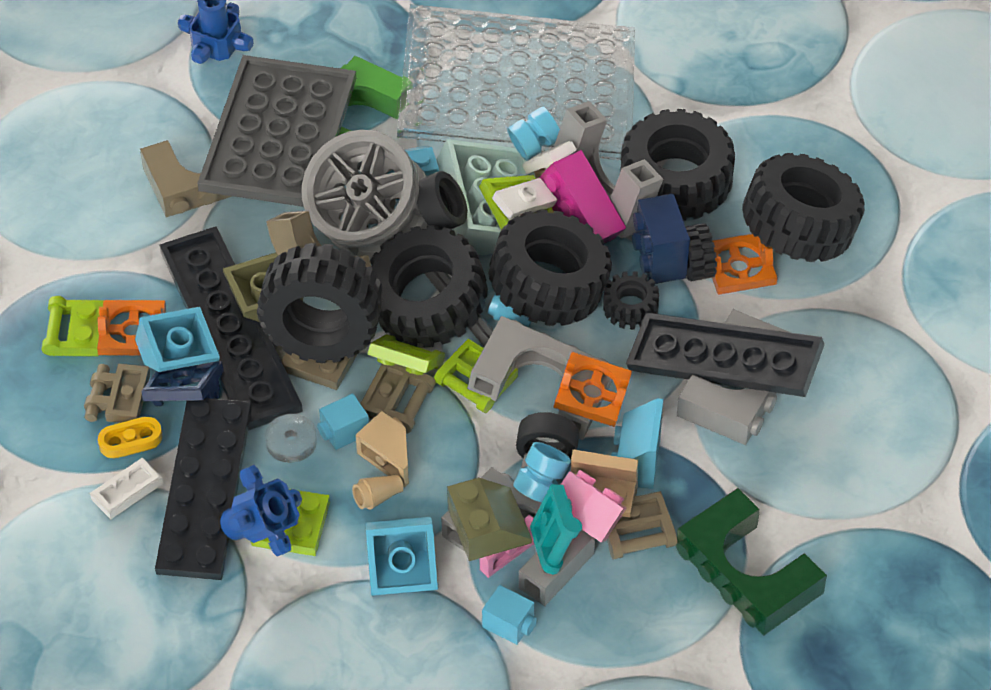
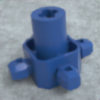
(215, 31)
(262, 511)

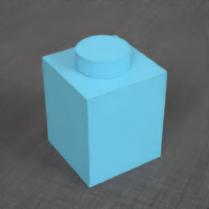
(342, 421)
(509, 615)

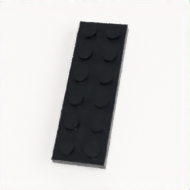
(726, 354)
(203, 488)

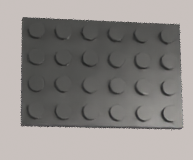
(274, 127)

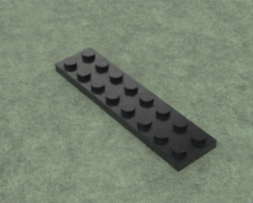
(248, 356)

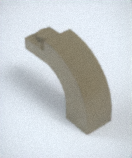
(294, 230)

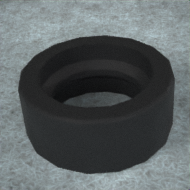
(441, 201)
(547, 426)

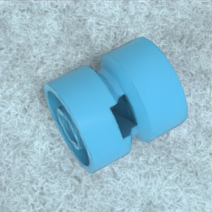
(534, 133)
(543, 469)

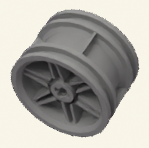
(367, 196)

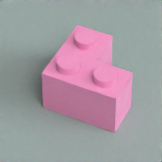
(593, 508)

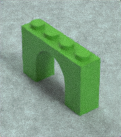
(374, 88)

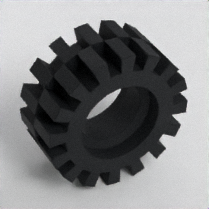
(701, 253)
(630, 286)

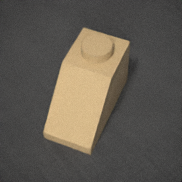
(385, 445)

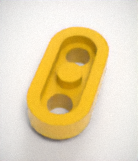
(130, 437)

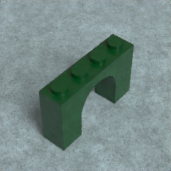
(760, 599)

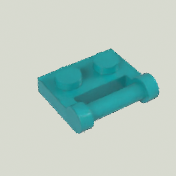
(553, 523)

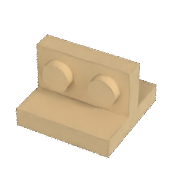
(609, 472)

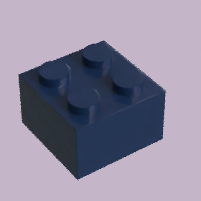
(661, 239)

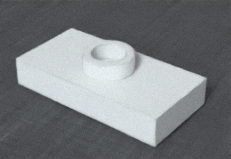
(548, 157)
(524, 198)
(126, 488)

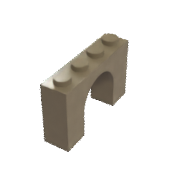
(171, 182)

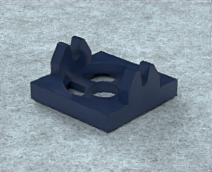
(206, 374)

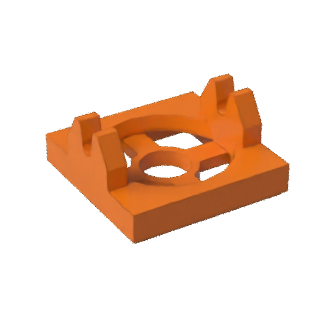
(727, 284)
(109, 311)
(567, 402)

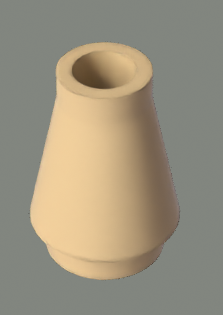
(375, 490)

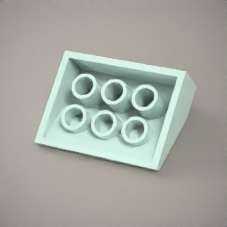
(469, 165)

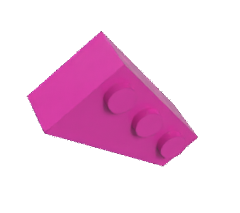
(582, 195)

